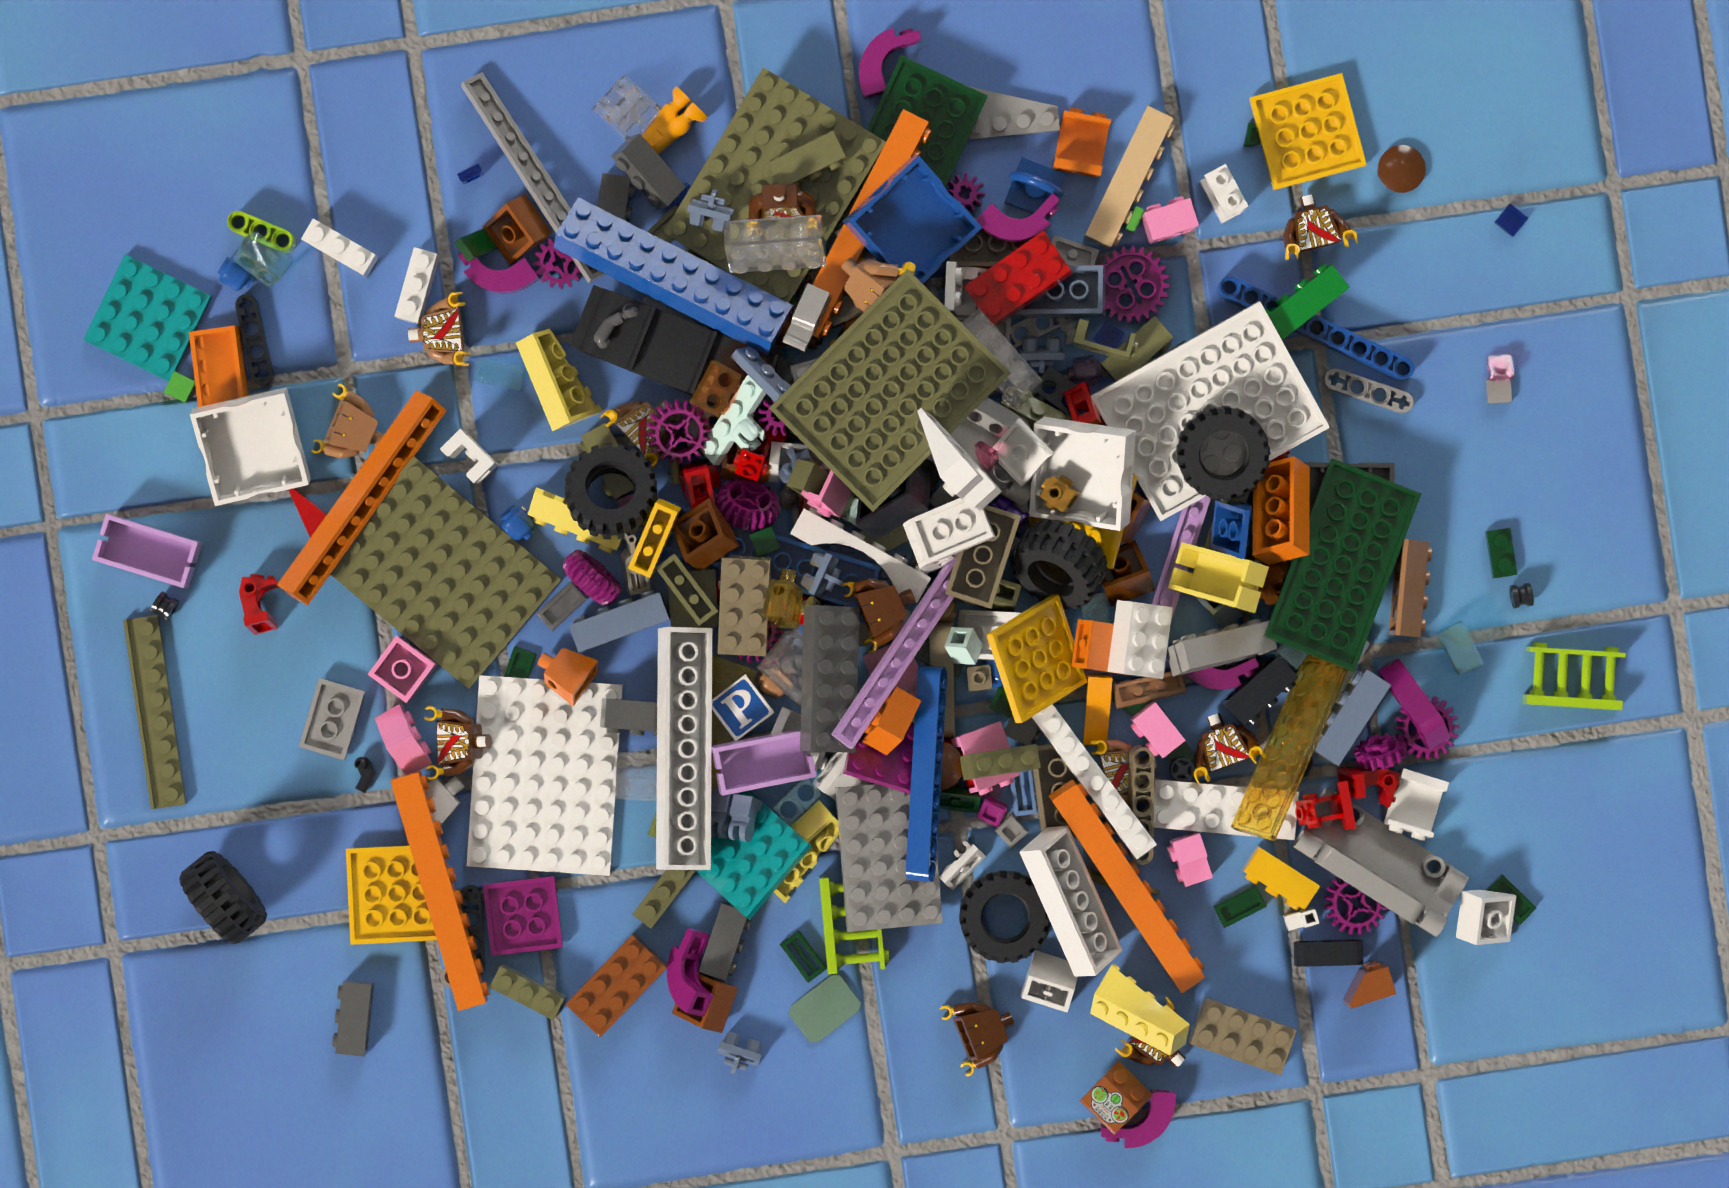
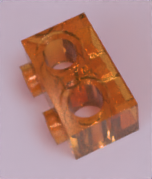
(710, 385)

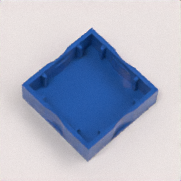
(912, 220)

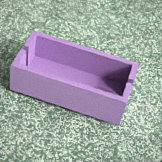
(147, 551)
(761, 762)

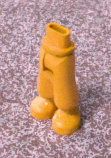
(669, 125)

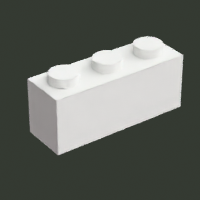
(340, 248)
(417, 286)

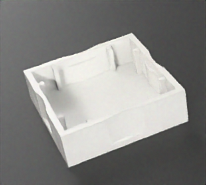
(250, 446)
(1097, 462)

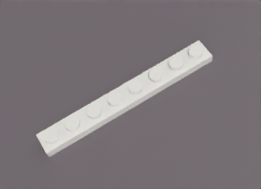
(1094, 781)

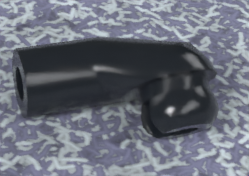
(366, 772)

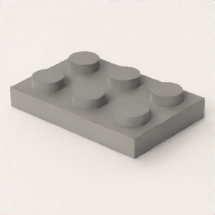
(332, 719)

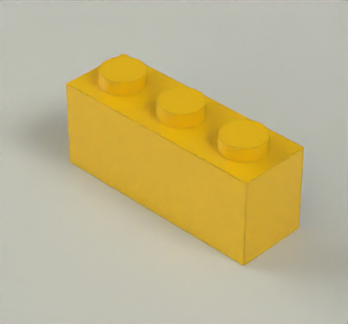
(654, 538)
(1280, 879)

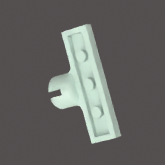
(736, 424)

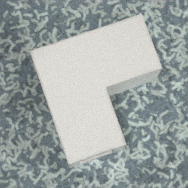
(1301, 918)

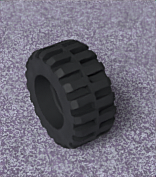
(606, 461)
(1246, 476)
(1060, 562)
(223, 897)
(972, 923)

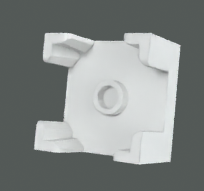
(463, 440)

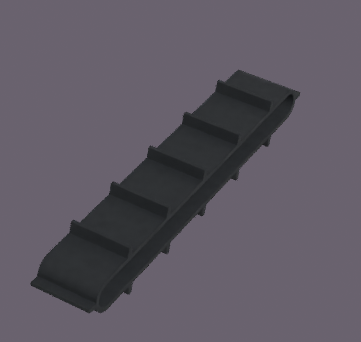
(671, 350)

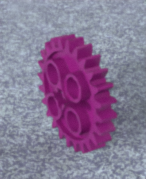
(1150, 275)

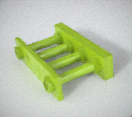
(1584, 698)
(834, 936)

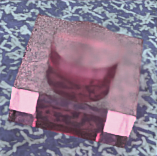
(1500, 367)

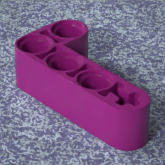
(1415, 704)

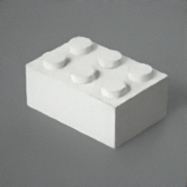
(1140, 639)

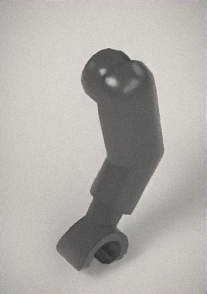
(608, 324)

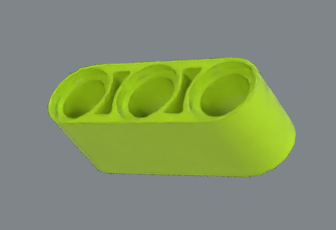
(253, 223)

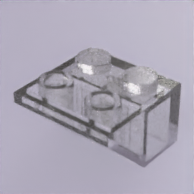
(627, 108)
(635, 776)

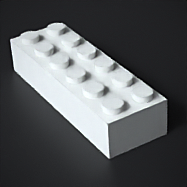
(1206, 807)
(1071, 901)

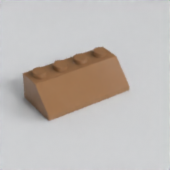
(1409, 589)

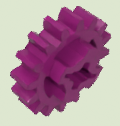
(549, 267)
(1380, 751)

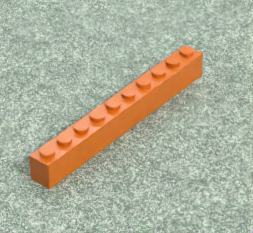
(901, 145)
(361, 497)
(1127, 886)
(439, 890)

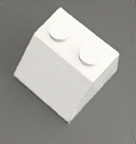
(1485, 917)

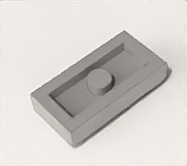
(1075, 253)

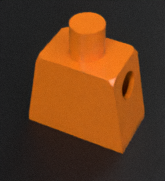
(568, 673)

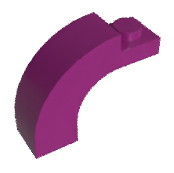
(871, 63)
(1017, 230)
(501, 281)
(1225, 678)
(683, 973)
(1151, 1126)

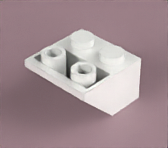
(1049, 981)

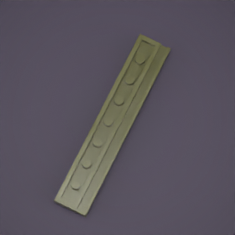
(155, 712)

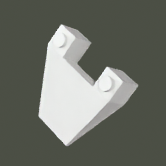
(956, 467)

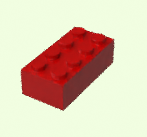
(1018, 279)

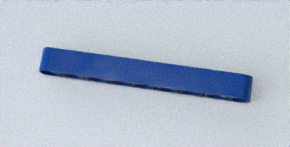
(1327, 329)
(926, 774)

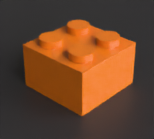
(891, 721)

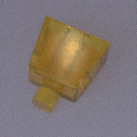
(783, 601)

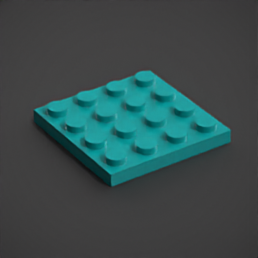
(147, 318)
(754, 869)

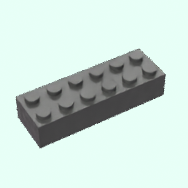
(828, 674)

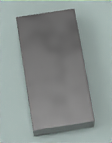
(561, 606)

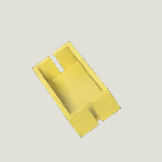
(1219, 577)

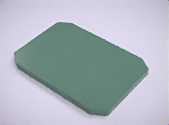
(824, 1008)

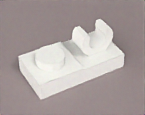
(960, 869)

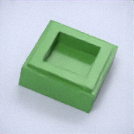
(1134, 220)
(180, 387)

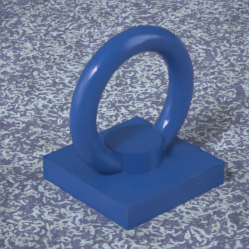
(1033, 185)

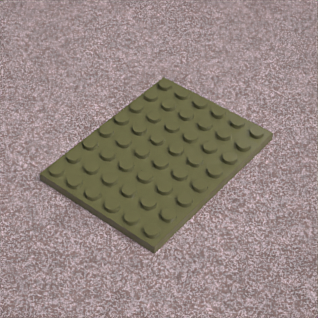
(765, 127)
(865, 390)
(444, 573)

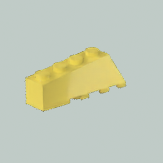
(556, 381)
(554, 510)
(820, 830)
(1138, 1013)

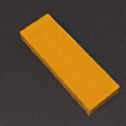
(1097, 708)

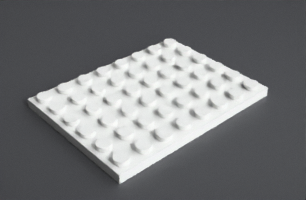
(1228, 365)
(545, 780)

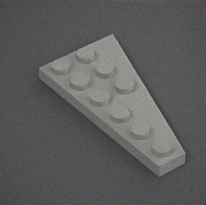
(1013, 116)

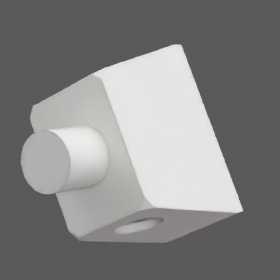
(444, 797)

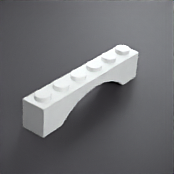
(816, 531)

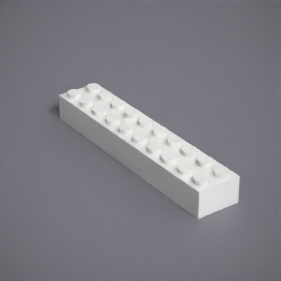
(684, 748)

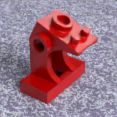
(1080, 398)
(751, 464)
(697, 479)
(255, 618)
(1359, 779)
(1339, 805)

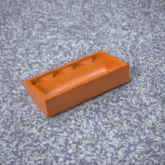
(218, 364)

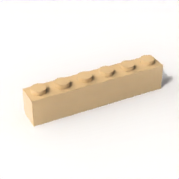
(1127, 180)

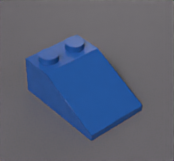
(1231, 528)

